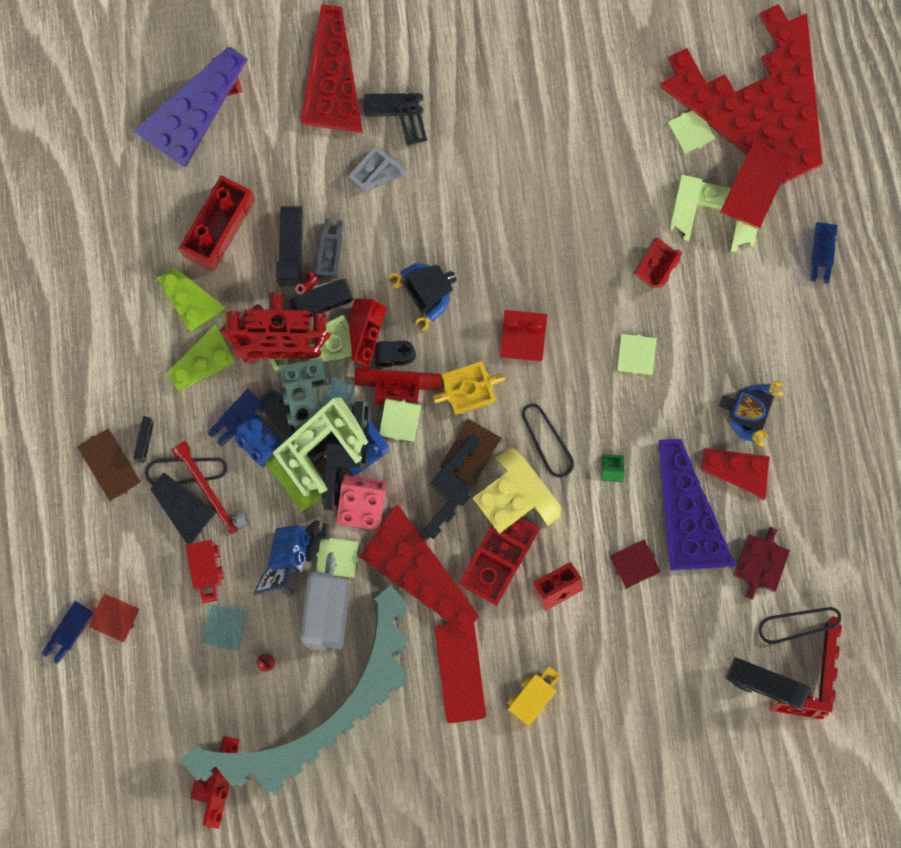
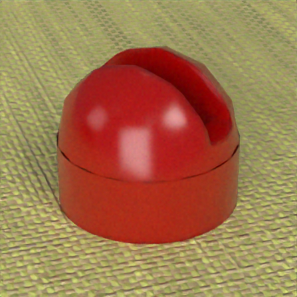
(262, 666)

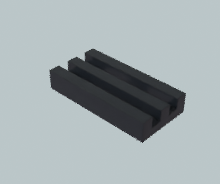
(420, 120)
(143, 439)

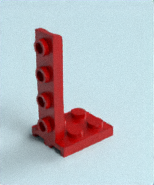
(823, 705)

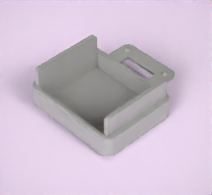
(325, 609)

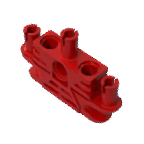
(276, 342)

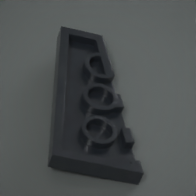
(277, 412)

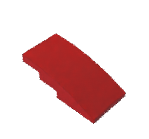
(756, 185)
(498, 560)

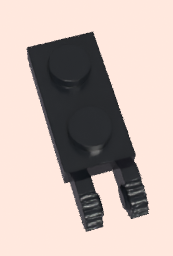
(386, 104)

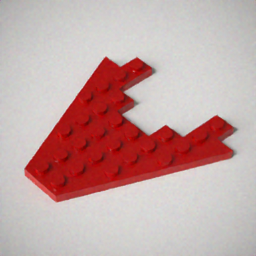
(771, 111)

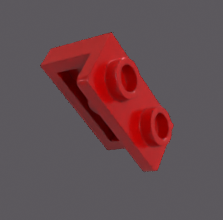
(657, 264)

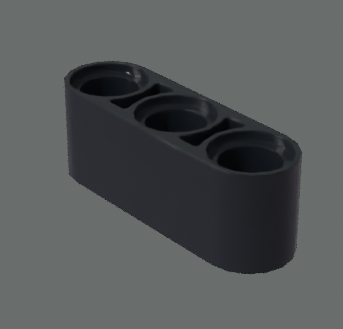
(323, 298)

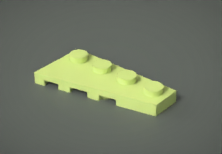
(335, 348)

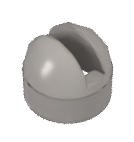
(242, 519)

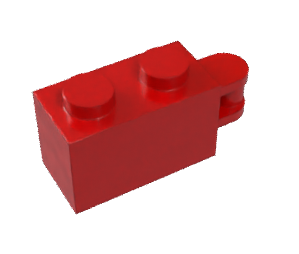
(205, 569)

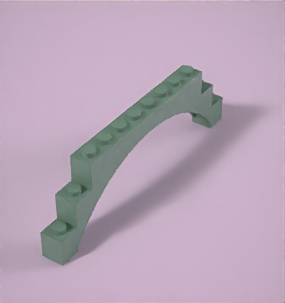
(277, 764)

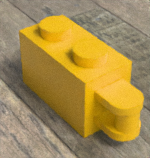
(533, 697)

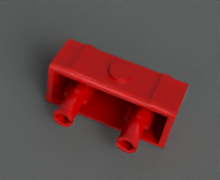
(217, 223)

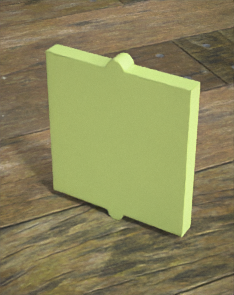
(691, 131)
(636, 354)
(400, 420)
(345, 554)

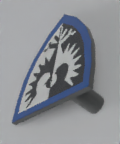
(275, 580)

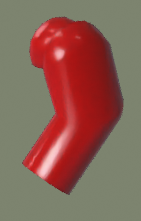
(311, 282)

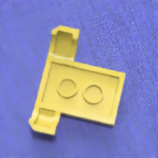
(516, 494)

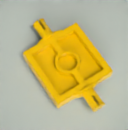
(468, 388)

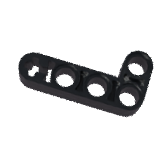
(290, 246)
(767, 683)

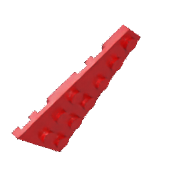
(331, 87)
(409, 563)

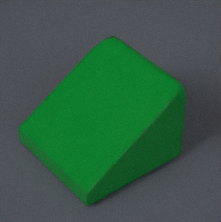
(612, 468)

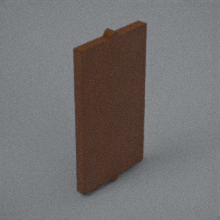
(109, 464)

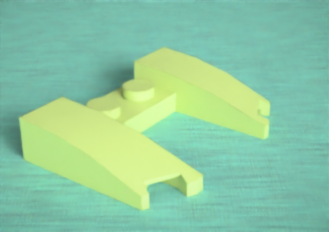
(695, 192)
(333, 418)

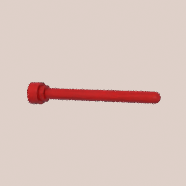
(183, 452)

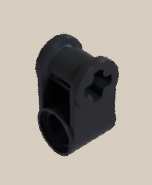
(390, 353)

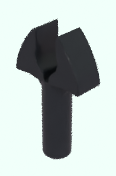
(315, 538)

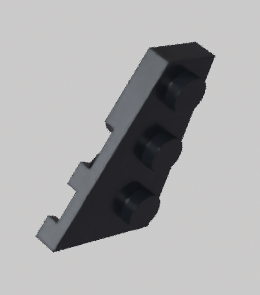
(182, 507)

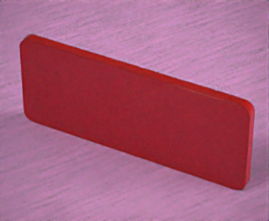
(460, 674)

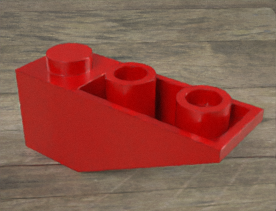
(364, 327)

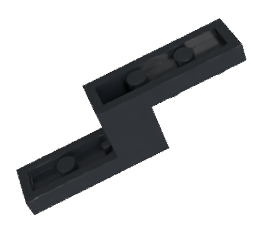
(338, 457)
(450, 488)

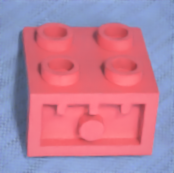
(361, 502)

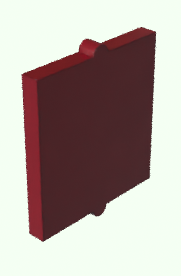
(635, 564)

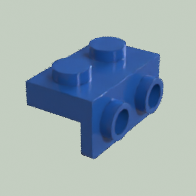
(257, 440)
(289, 548)

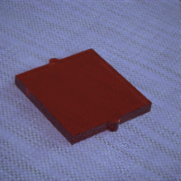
(113, 618)

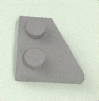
(376, 170)

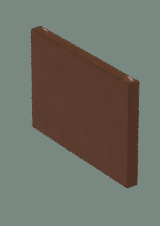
(473, 464)

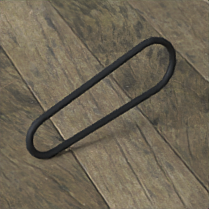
(557, 436)
(194, 459)
(802, 634)

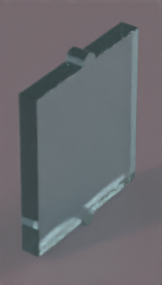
(224, 627)

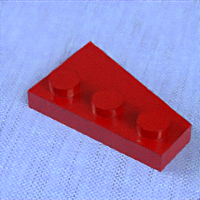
(739, 469)

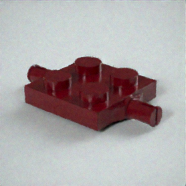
(761, 563)

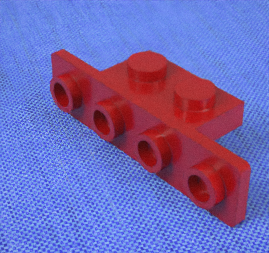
(397, 384)
(215, 788)

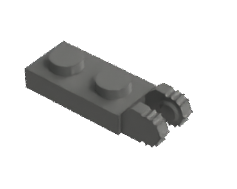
(329, 251)

